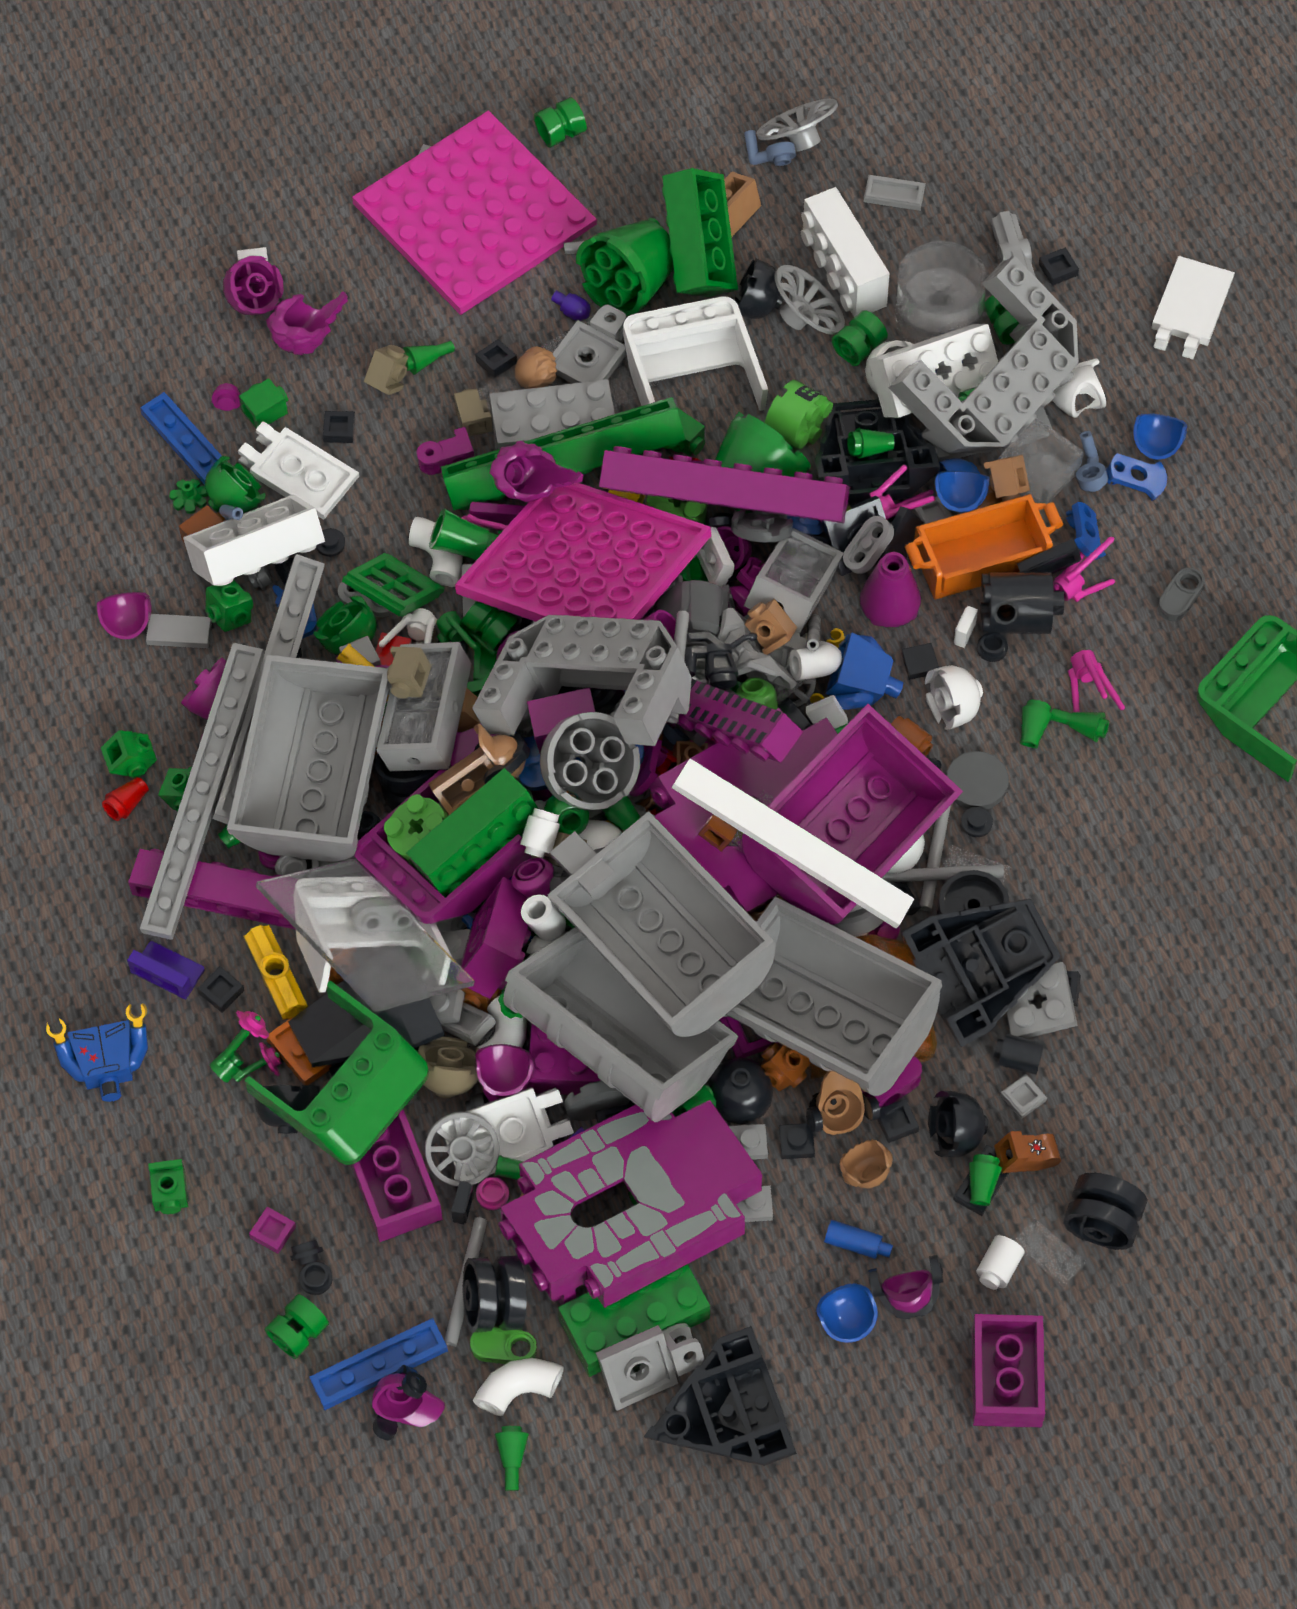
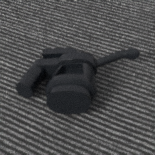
(719, 663)

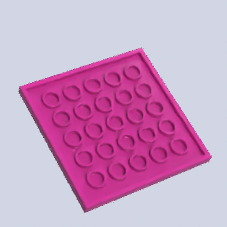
(474, 212)
(583, 557)

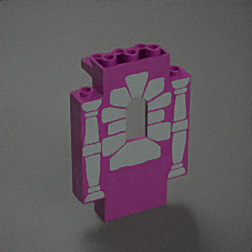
(686, 1186)

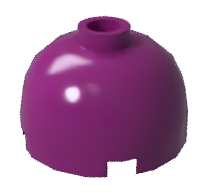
(253, 286)

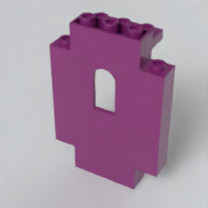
(751, 775)

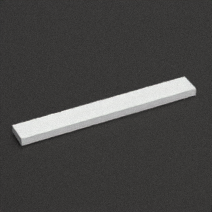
(793, 843)

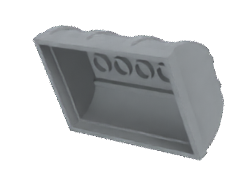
(309, 758)
(669, 929)
(839, 1000)
(611, 1029)

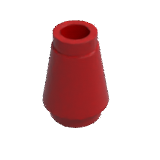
(124, 799)

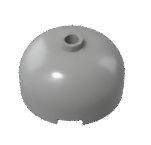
(607, 764)

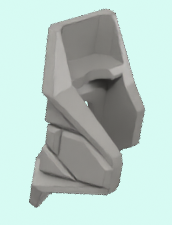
(748, 654)

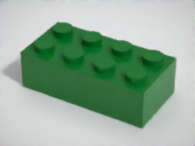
(699, 233)
(473, 833)
(662, 1303)

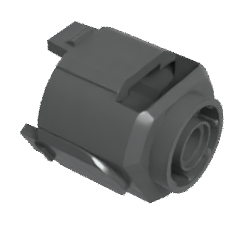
(701, 600)

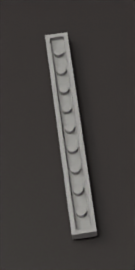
(283, 641)
(202, 791)

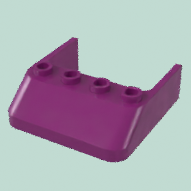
(418, 894)

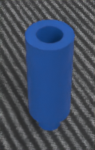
(857, 1240)

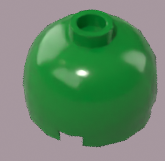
(232, 486)
(345, 624)

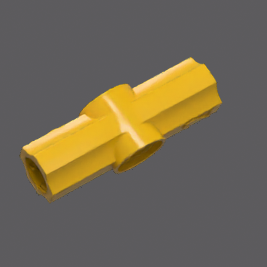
(268, 957)

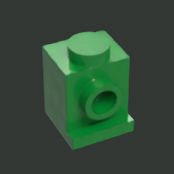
(694, 435)
(168, 1173)

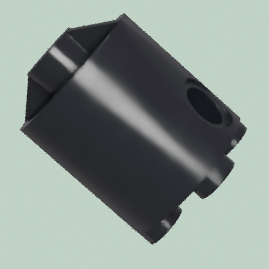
(1019, 602)

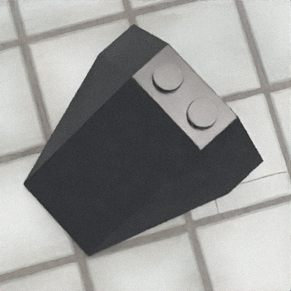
(871, 472)
(983, 961)
(332, 1034)

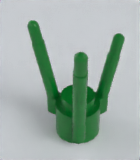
(454, 631)

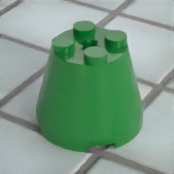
(626, 265)
(759, 445)

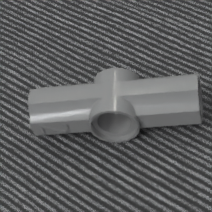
(1010, 239)

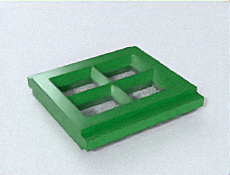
(393, 584)

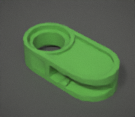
(497, 1344)

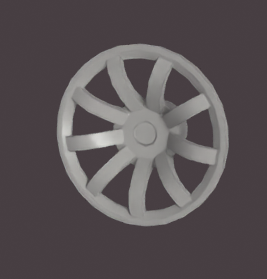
(803, 134)
(798, 307)

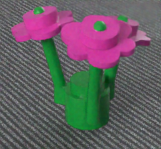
(229, 1062)

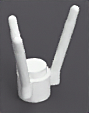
(419, 627)

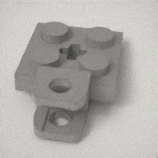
(600, 339)
(1056, 1012)
(660, 1361)

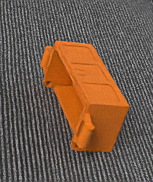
(981, 541)

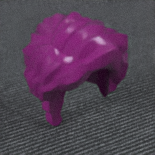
(300, 327)
(529, 472)

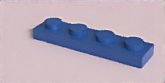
(181, 435)
(371, 1365)

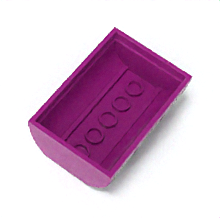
(863, 797)

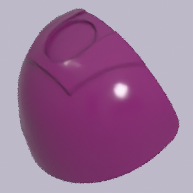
(125, 614)
(503, 1068)

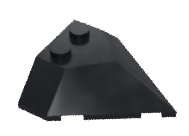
(729, 1406)

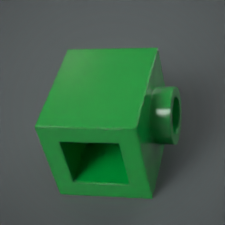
(264, 403)

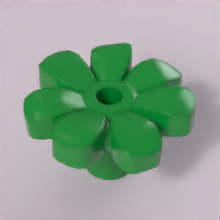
(188, 496)

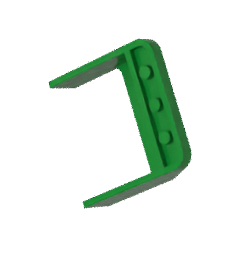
(1249, 685)
(361, 1094)

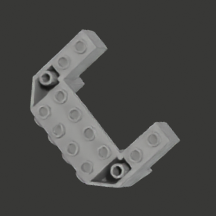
(1016, 385)
(589, 654)

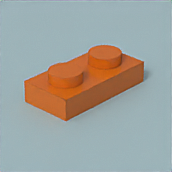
(290, 1051)

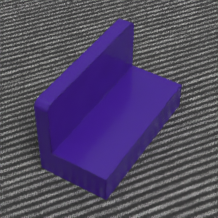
(166, 969)

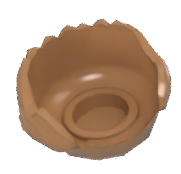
(535, 368)
(866, 1164)

